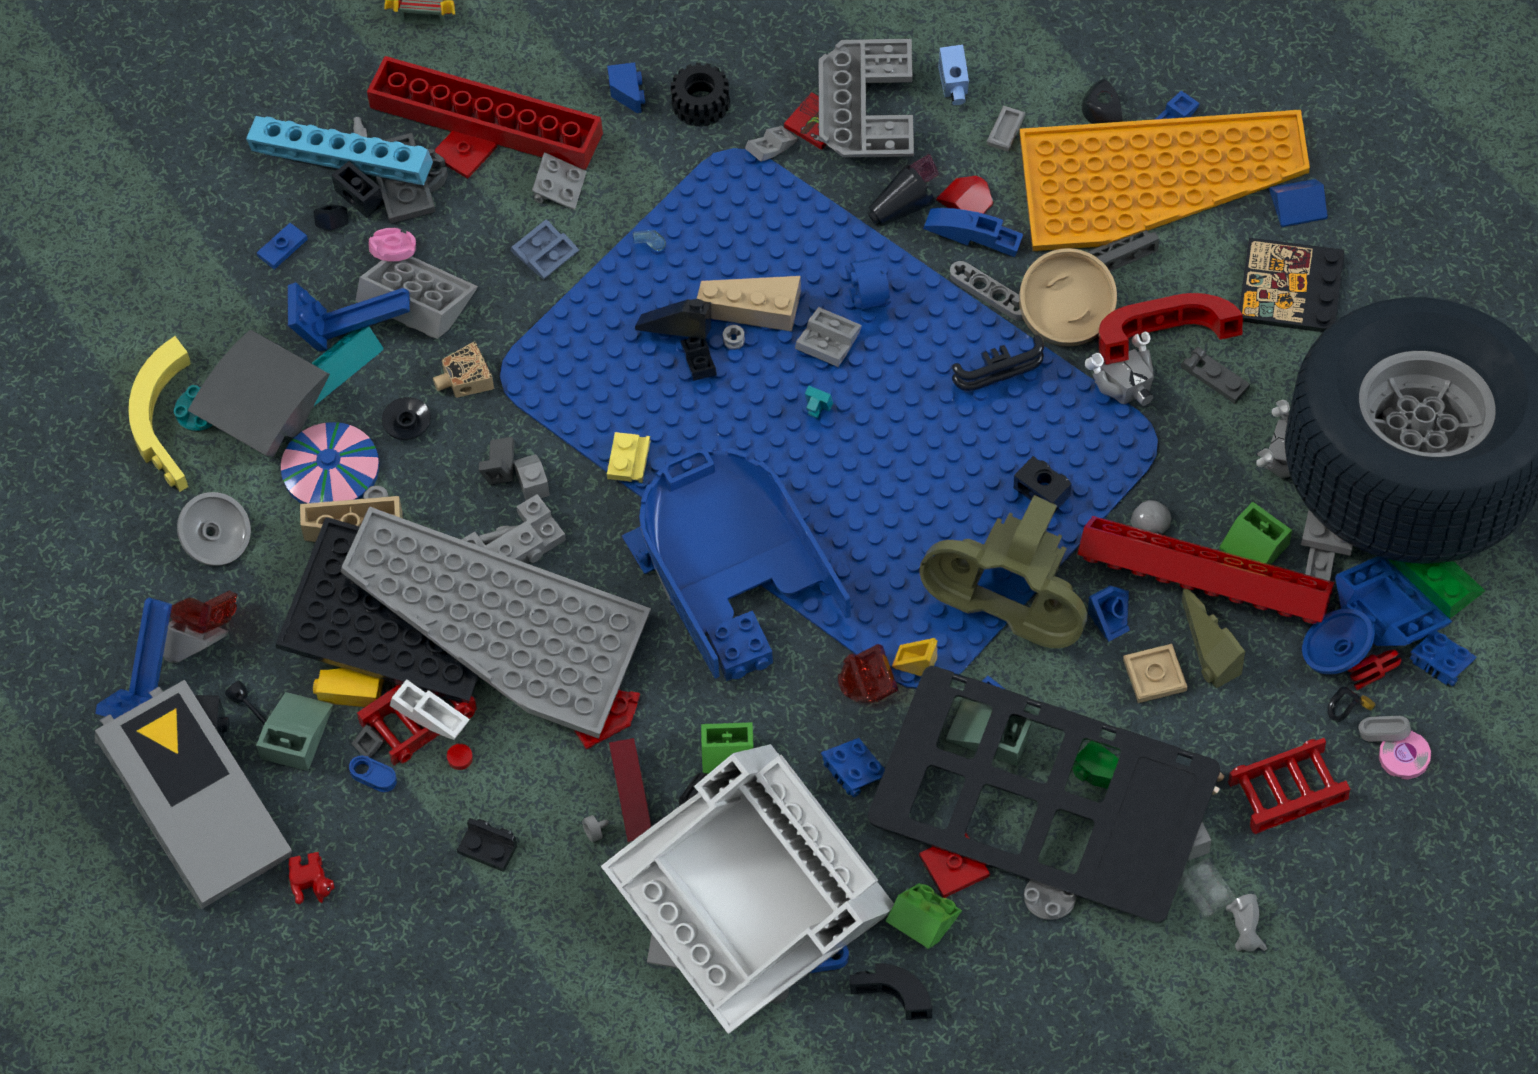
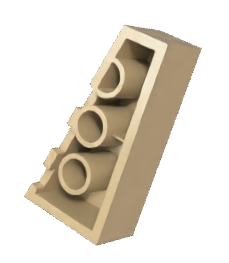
(754, 301)
(349, 511)

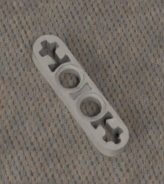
(986, 294)

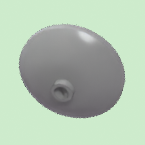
(226, 520)

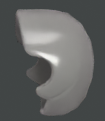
(1151, 517)

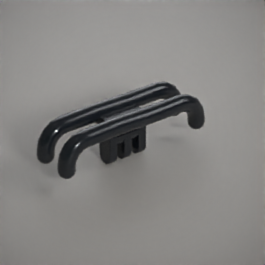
(999, 366)

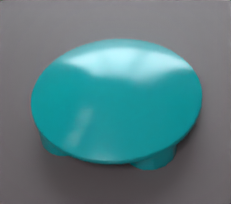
(183, 416)

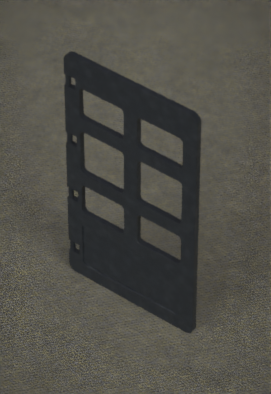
(1139, 828)

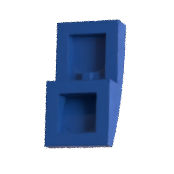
(1179, 107)

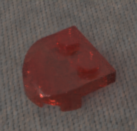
(867, 676)

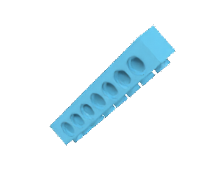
(301, 144)

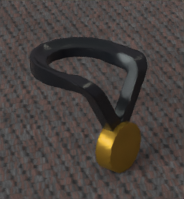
(1363, 700)

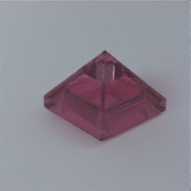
(925, 168)

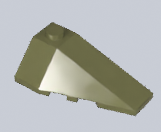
(1216, 647)

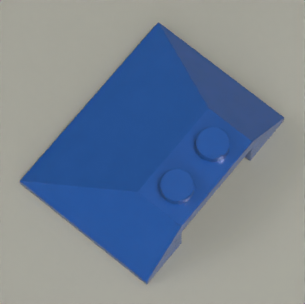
(1390, 602)

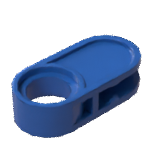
(378, 775)

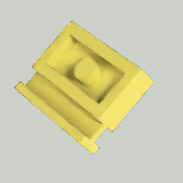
(628, 457)

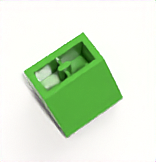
(1257, 536)
(723, 740)
(923, 914)

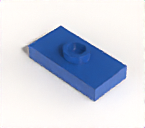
(282, 246)

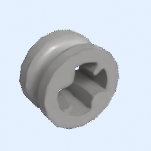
(733, 344)

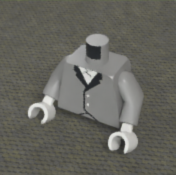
(1127, 378)
(1275, 458)

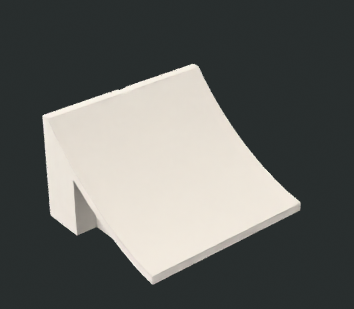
(748, 885)

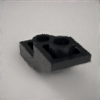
(698, 358)

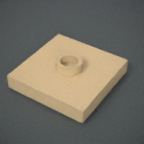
(1155, 673)

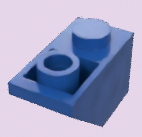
(624, 85)

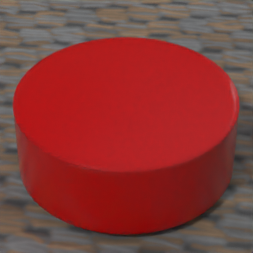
(459, 756)

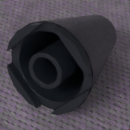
(901, 198)

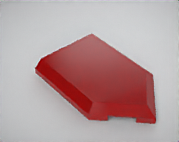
(618, 719)

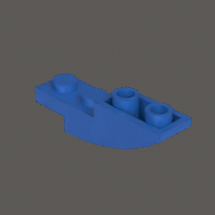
(974, 226)

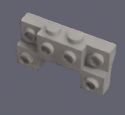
(529, 539)

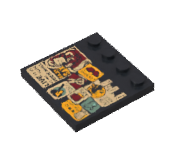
(1291, 285)

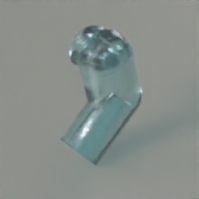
(650, 237)

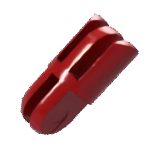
(1375, 667)

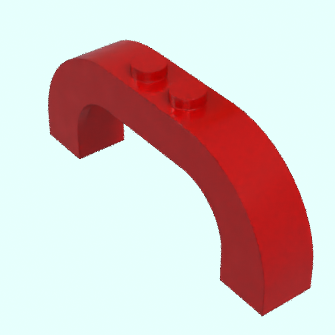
(1166, 313)

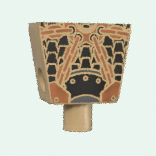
(465, 372)

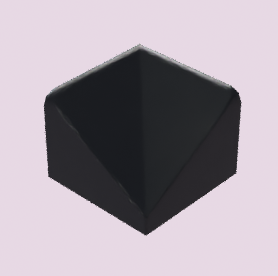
(331, 216)

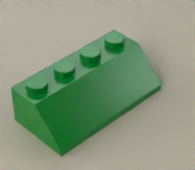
(1442, 584)

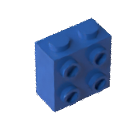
(740, 646)

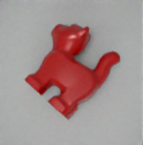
(309, 876)

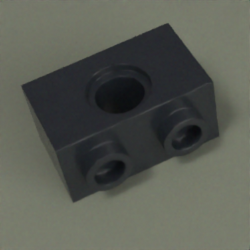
(357, 189)
(1037, 471)

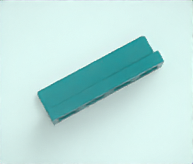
(347, 358)

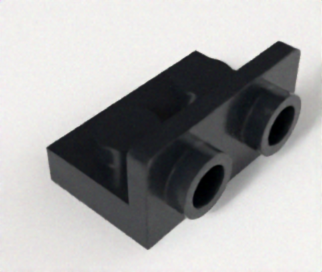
(487, 844)

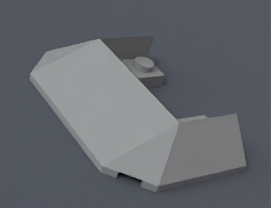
(843, 98)

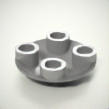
(1047, 901)

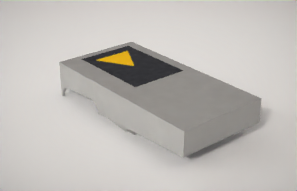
(192, 793)

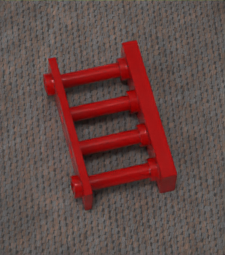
(402, 752)
(1287, 809)

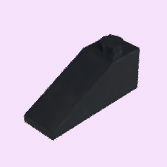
(683, 318)

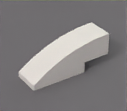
(428, 710)

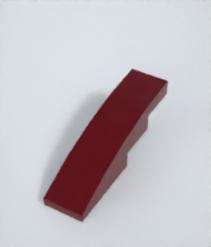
(630, 788)

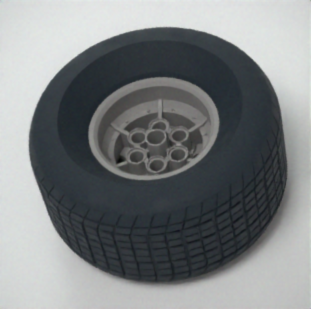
(1456, 438)

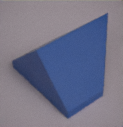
(1110, 611)

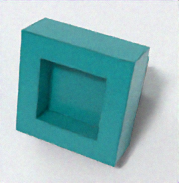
(817, 401)

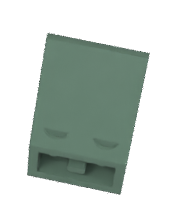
(971, 723)
(294, 731)

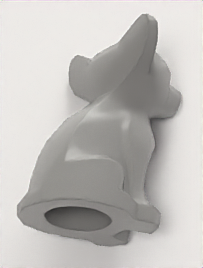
(1246, 919)

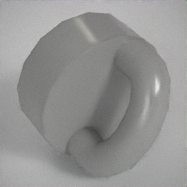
(593, 828)

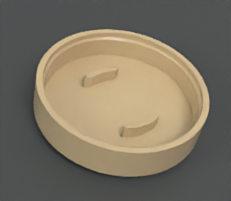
(1067, 296)

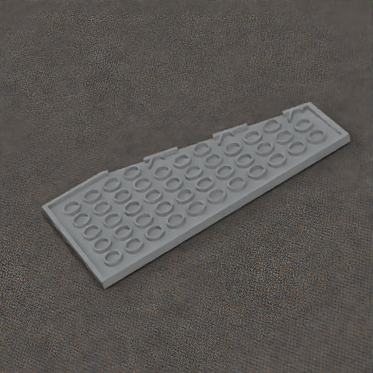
(516, 626)

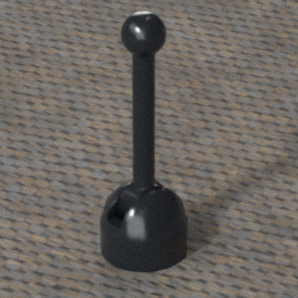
(238, 693)

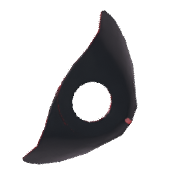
(1099, 112)

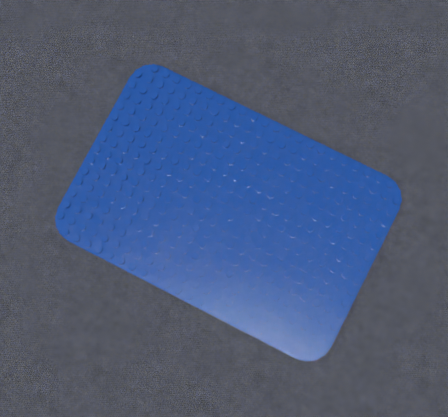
(899, 450)

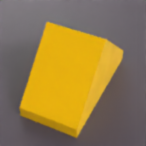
(916, 656)

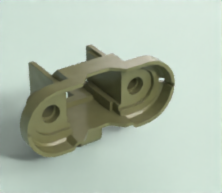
(1023, 548)

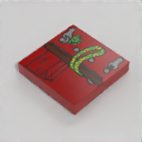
(805, 121)

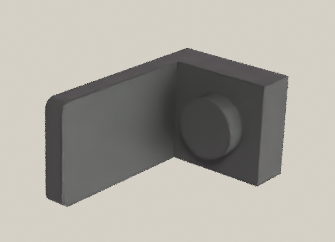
(500, 463)

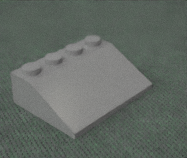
(434, 294)

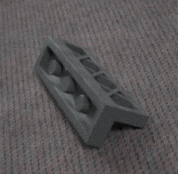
(1127, 252)

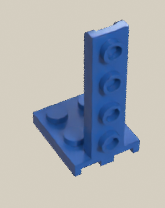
(315, 325)
(146, 663)

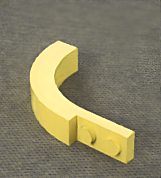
(150, 381)

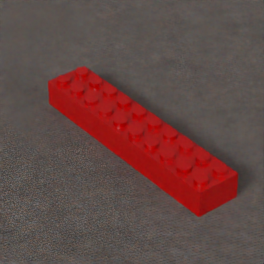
(484, 112)
(1205, 569)

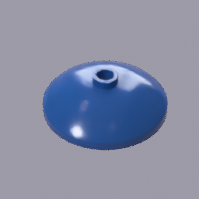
(1338, 641)

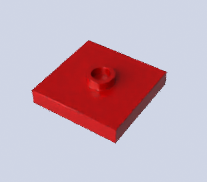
(464, 152)
(951, 870)

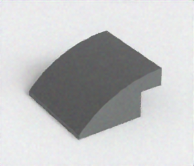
(259, 393)

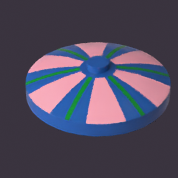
(329, 464)

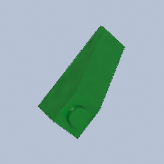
(1095, 765)

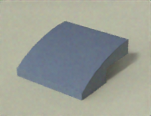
(544, 249)

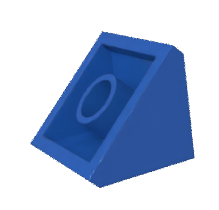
(1299, 202)

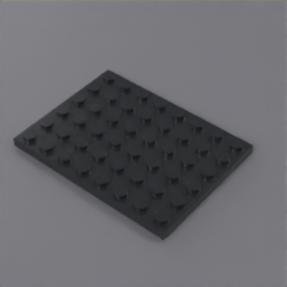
(353, 630)

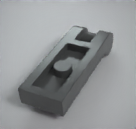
(1215, 375)

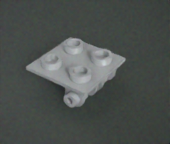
(558, 182)

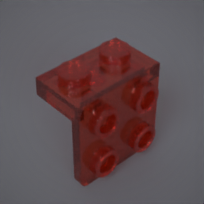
(206, 615)

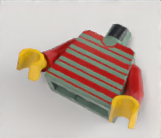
(422, 10)

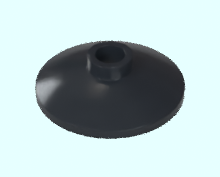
(402, 410)

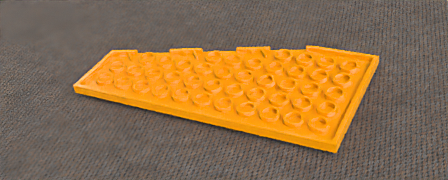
(1134, 176)

